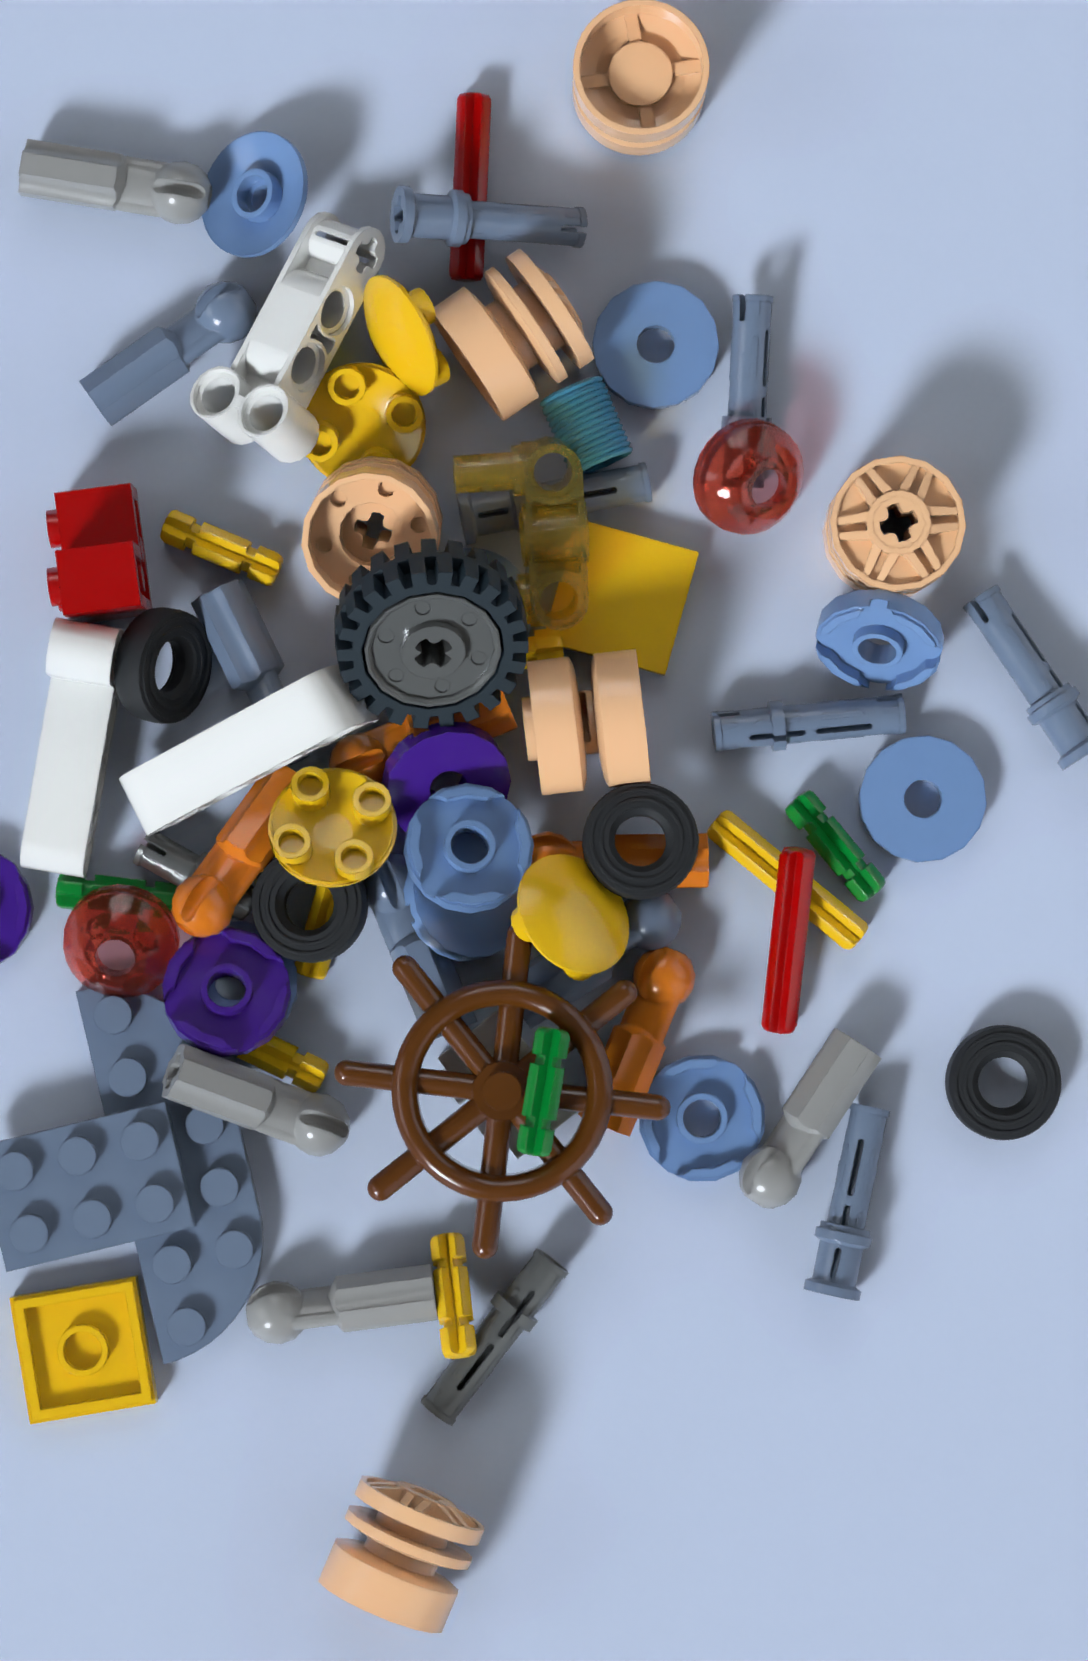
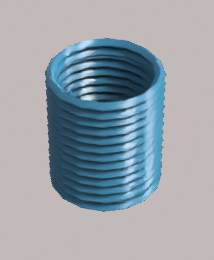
(587, 423)

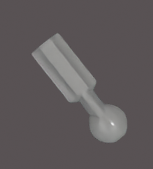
(114, 181)
(256, 1101)
(811, 1114)
(353, 1303)

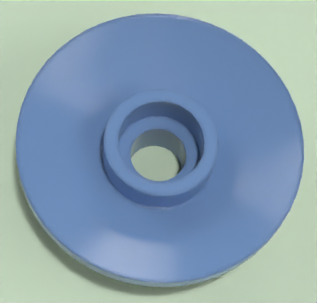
(255, 194)

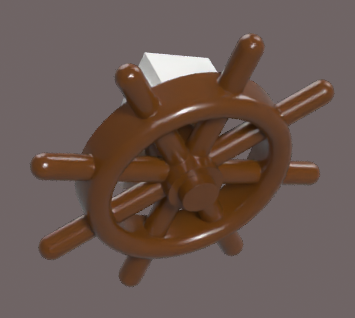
(492, 1072)

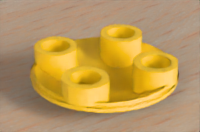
(402, 333)
(365, 414)
(332, 826)
(570, 916)

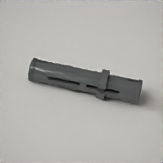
(495, 1335)

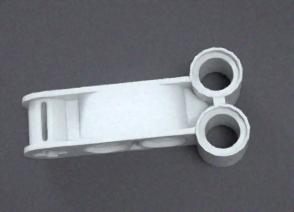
(292, 342)

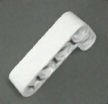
(72, 748)
(244, 749)

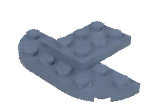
(142, 1177)

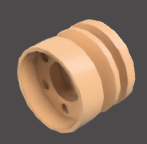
(512, 334)
(338, 542)
(873, 560)
(398, 1562)

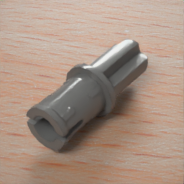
(178, 864)

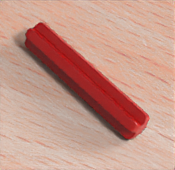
(471, 176)
(788, 939)

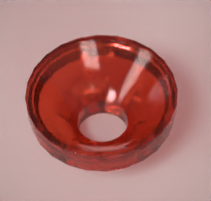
(731, 466)
(127, 916)

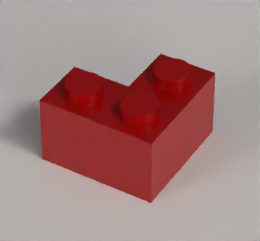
(101, 554)

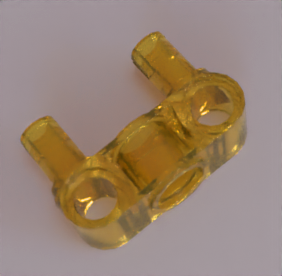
(550, 522)

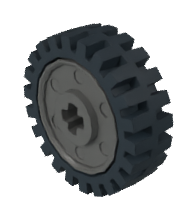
(430, 633)

